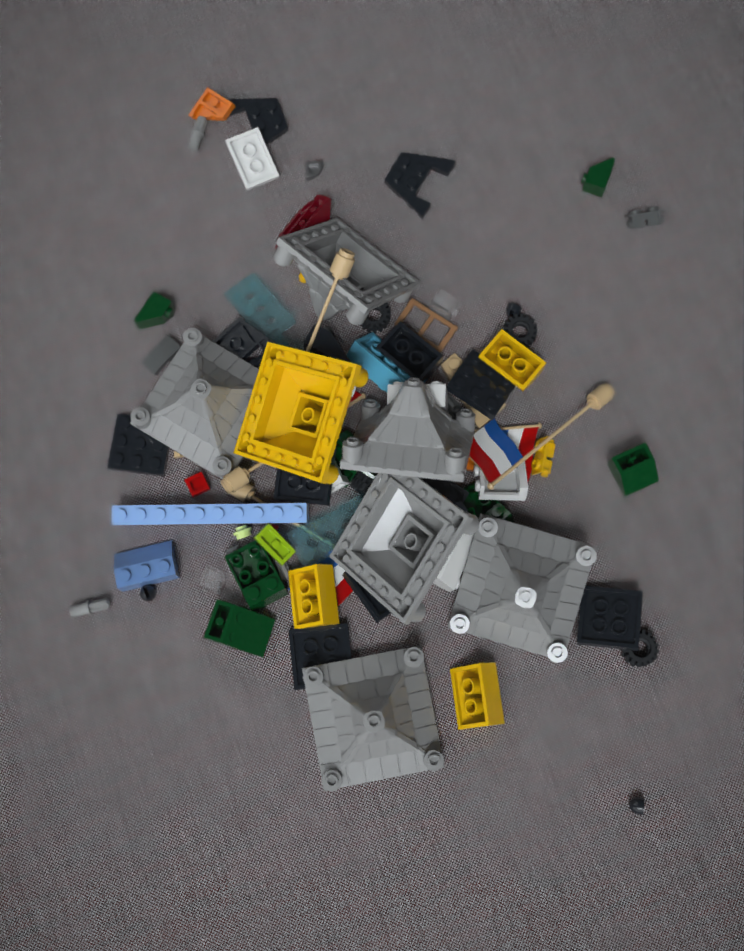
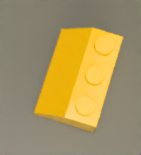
(513, 360)
(313, 596)
(477, 695)

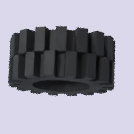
(381, 323)
(527, 324)
(361, 483)
(650, 655)

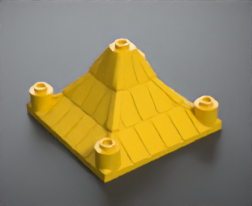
(298, 411)

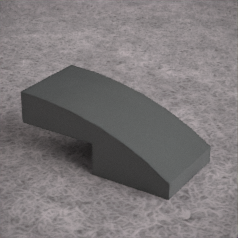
(161, 355)

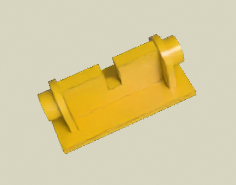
(540, 462)

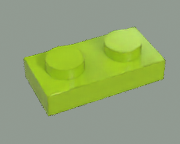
(274, 544)

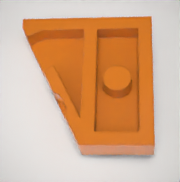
(212, 106)

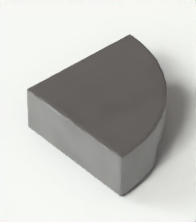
(313, 169)

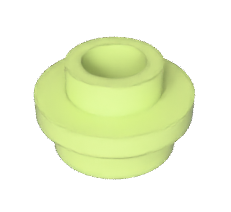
(242, 532)

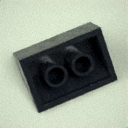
(410, 352)

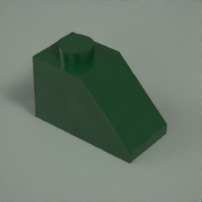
(597, 177)
(154, 312)

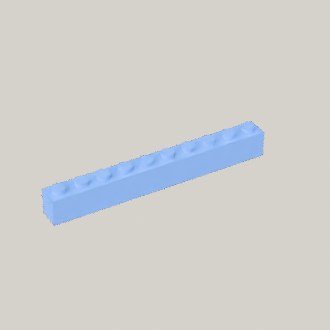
(210, 514)

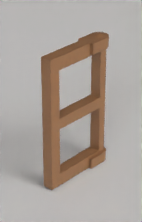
(453, 328)

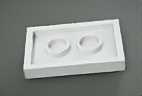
(252, 159)

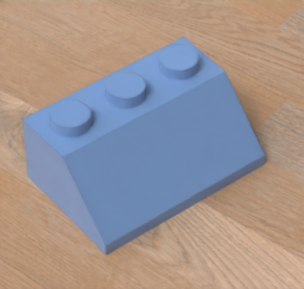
(145, 566)

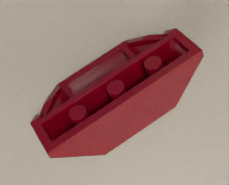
(310, 214)

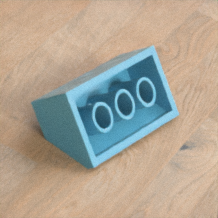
(379, 368)

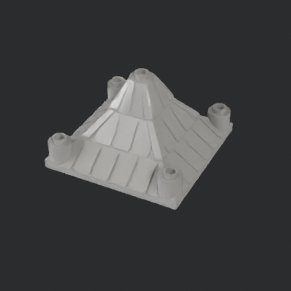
(370, 283)
(200, 404)
(411, 437)
(401, 542)
(522, 587)
(372, 718)

